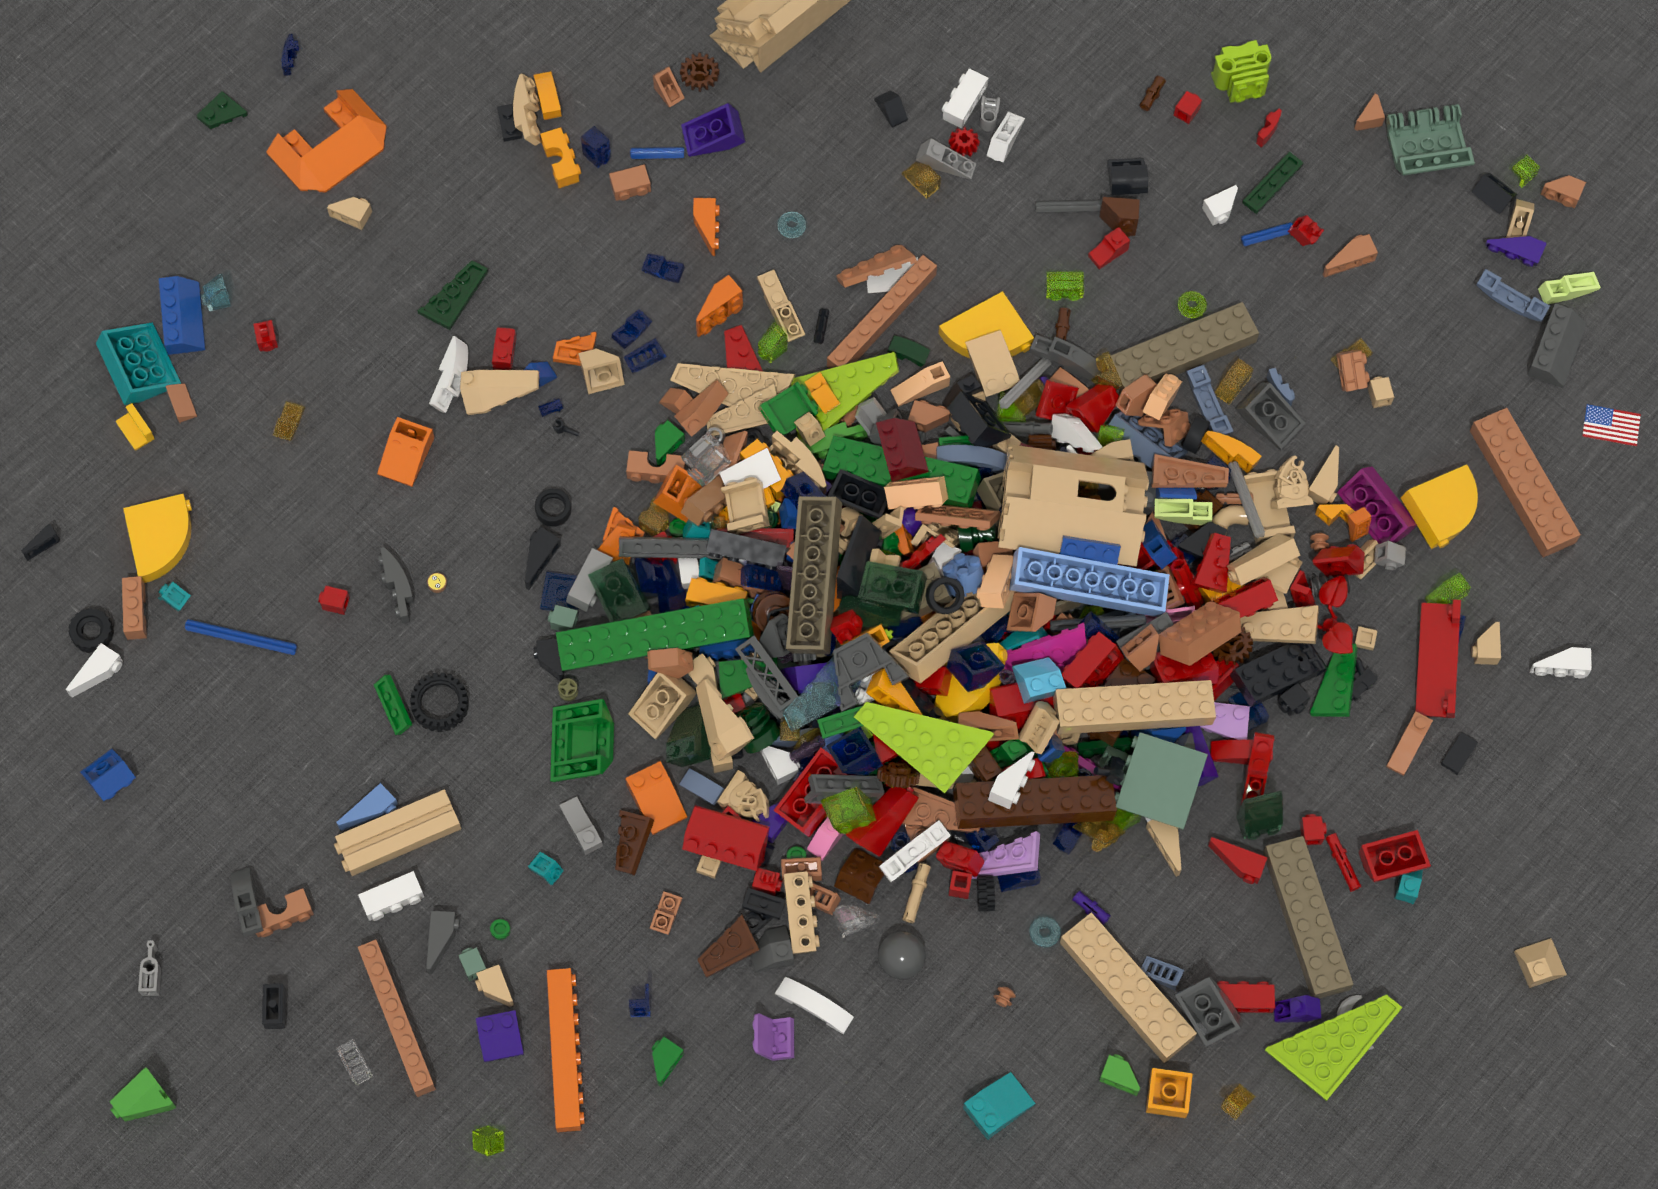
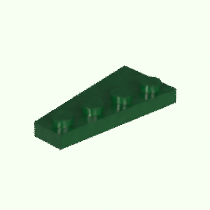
(454, 297)

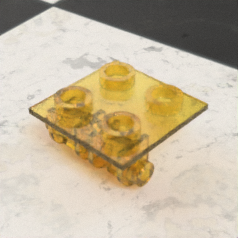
(1102, 833)

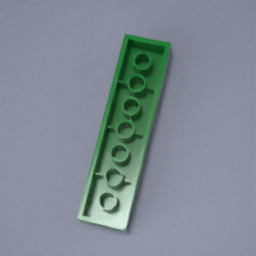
(870, 464)

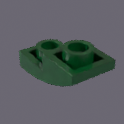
(908, 349)

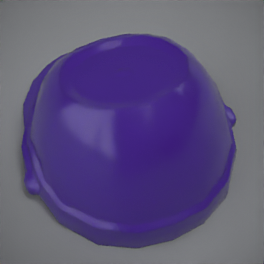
(909, 521)

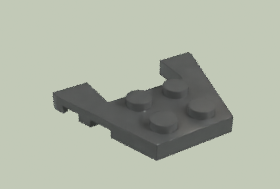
(859, 660)

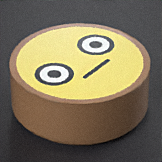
(437, 582)

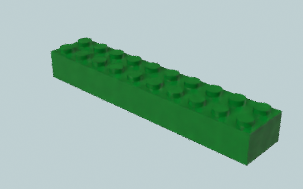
(636, 636)

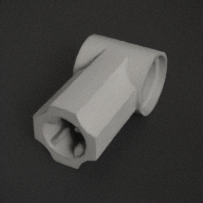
(701, 446)

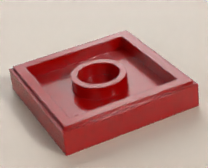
(1055, 399)

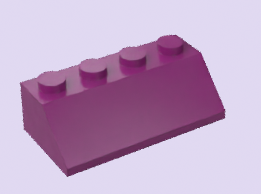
(1388, 515)

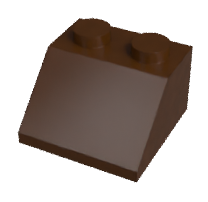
(1120, 213)

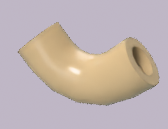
(1230, 515)

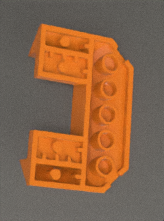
(339, 155)

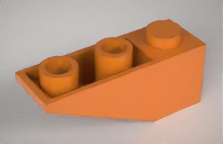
(704, 218)

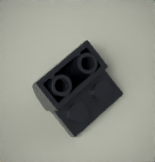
(1128, 176)

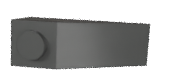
(441, 934)

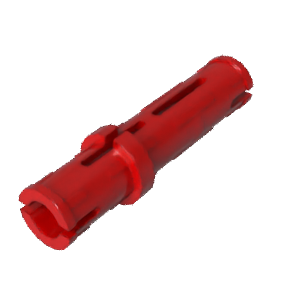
(1334, 842)

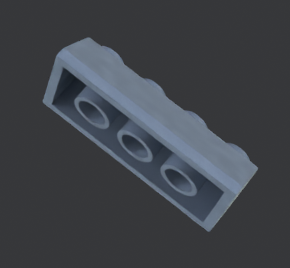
(1145, 440)

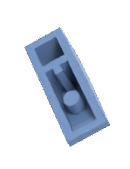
(372, 806)

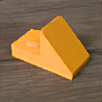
(822, 393)

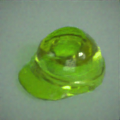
(1065, 766)

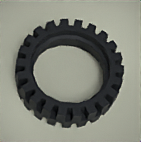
(436, 680)

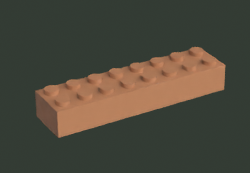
(1525, 482)

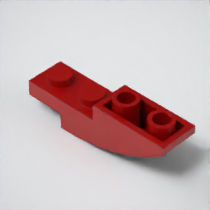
(1258, 765)

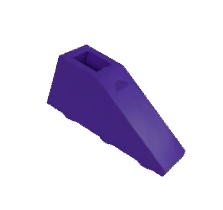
(1523, 248)

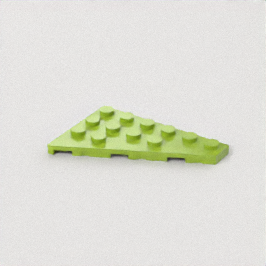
(851, 385)
(928, 744)
(1332, 1049)

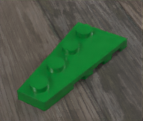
(1337, 687)

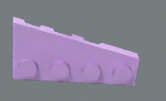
(1230, 721)
(1012, 858)

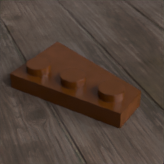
(633, 839)
(729, 949)

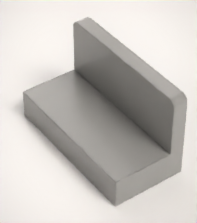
(869, 413)

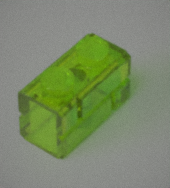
(1064, 285)

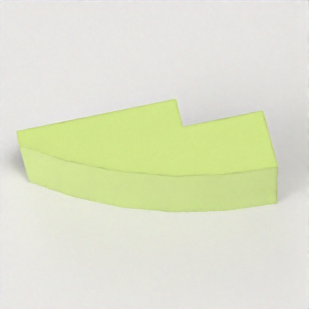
(1568, 287)
(1183, 511)

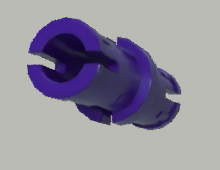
(1099, 913)

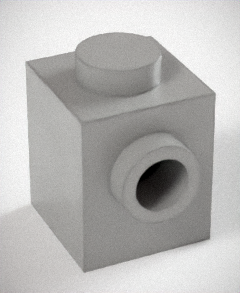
(1390, 555)

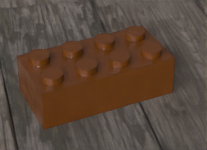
(1124, 674)

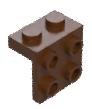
(860, 876)

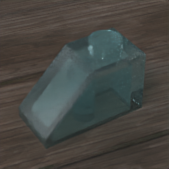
(216, 294)

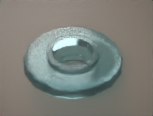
(791, 232)
(1048, 923)

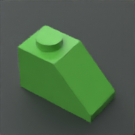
(1119, 1075)

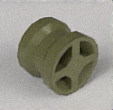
(568, 685)

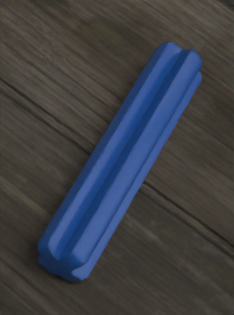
(654, 153)
(1266, 234)

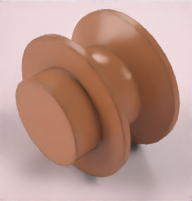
(1319, 541)
(1004, 996)

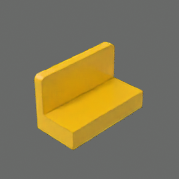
(135, 428)

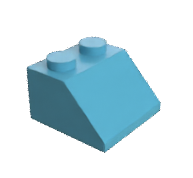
(1038, 679)

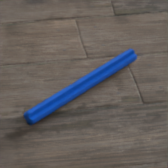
(241, 637)

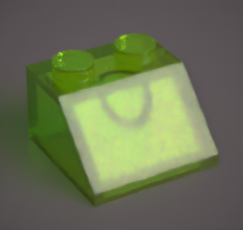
(849, 810)

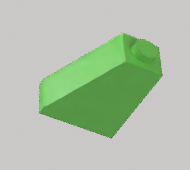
(141, 1098)

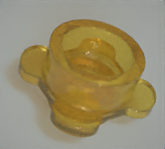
(719, 522)

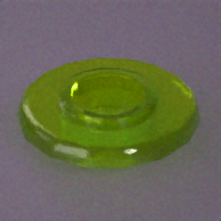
(1188, 311)

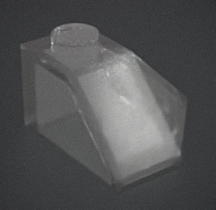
(853, 919)

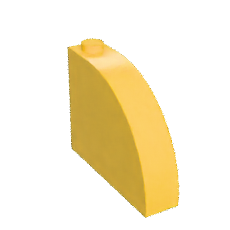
(986, 318)
(1443, 505)
(159, 534)
(962, 701)

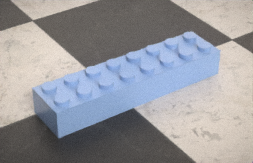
(1089, 582)

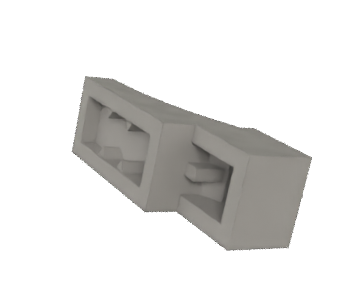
(581, 825)

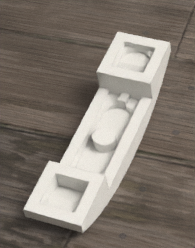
(914, 851)
(815, 1004)

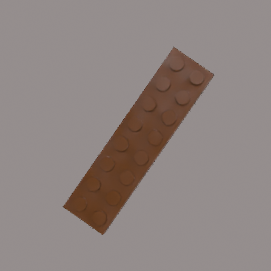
(1039, 803)

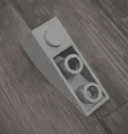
(945, 159)

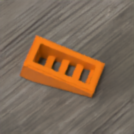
(1359, 523)

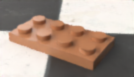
(960, 516)

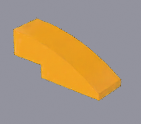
(547, 95)
(1231, 450)

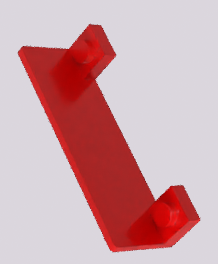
(1438, 659)

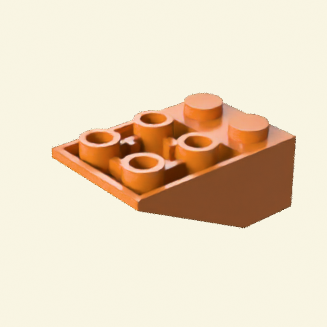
(722, 301)
(405, 451)
(675, 491)

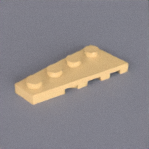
(743, 413)

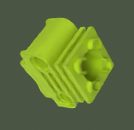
(1242, 71)

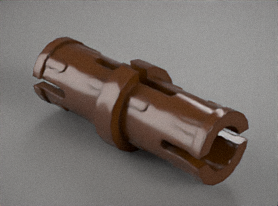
(1152, 93)
(1062, 326)

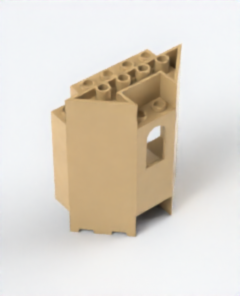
(768, 28)
(1044, 504)

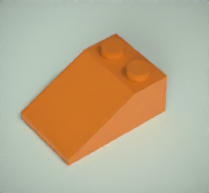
(656, 797)

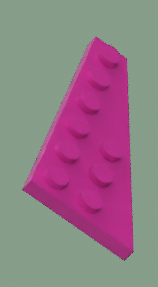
(1059, 648)

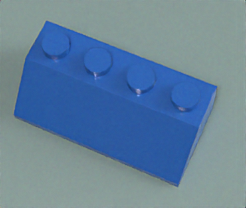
(181, 315)

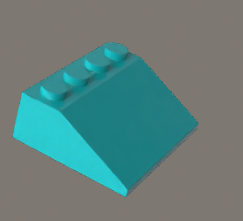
(137, 362)

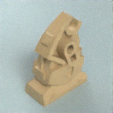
(1292, 486)
(744, 798)

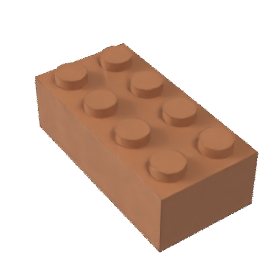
(1199, 633)

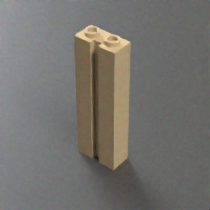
(397, 833)

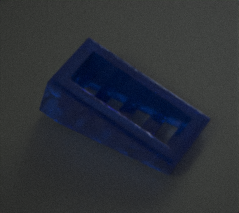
(641, 351)
(749, 573)

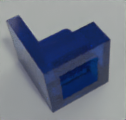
(981, 841)

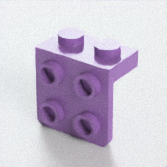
(773, 1037)

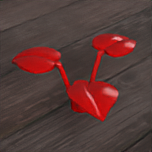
(1339, 634)

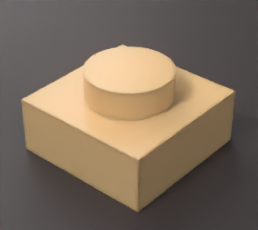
(1365, 638)
(708, 866)

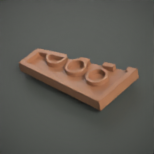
(876, 266)
(1180, 473)
(932, 808)

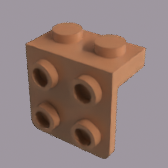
(1174, 423)

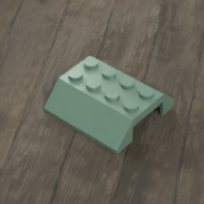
(1428, 142)

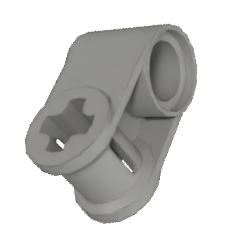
(989, 110)

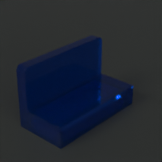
(1257, 713)
(641, 1007)

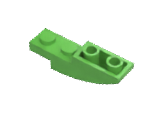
(821, 448)

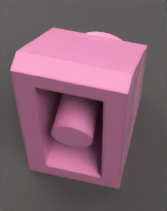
(824, 840)

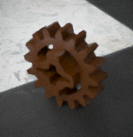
(699, 72)
(1235, 652)
(898, 775)

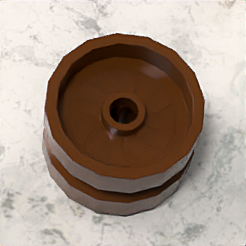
(767, 602)

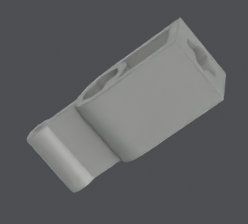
(150, 980)

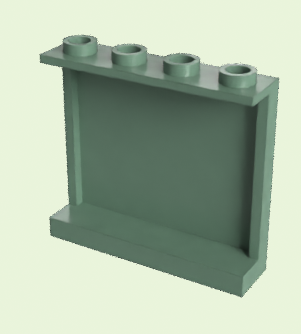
(1160, 780)

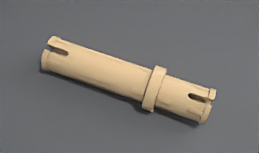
(918, 887)

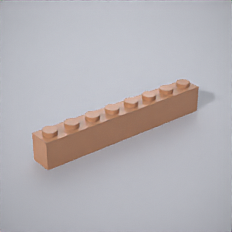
(883, 313)
(396, 1018)

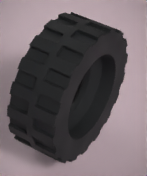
(87, 616)

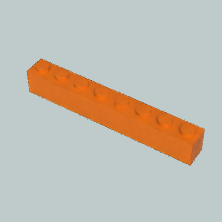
(564, 1051)

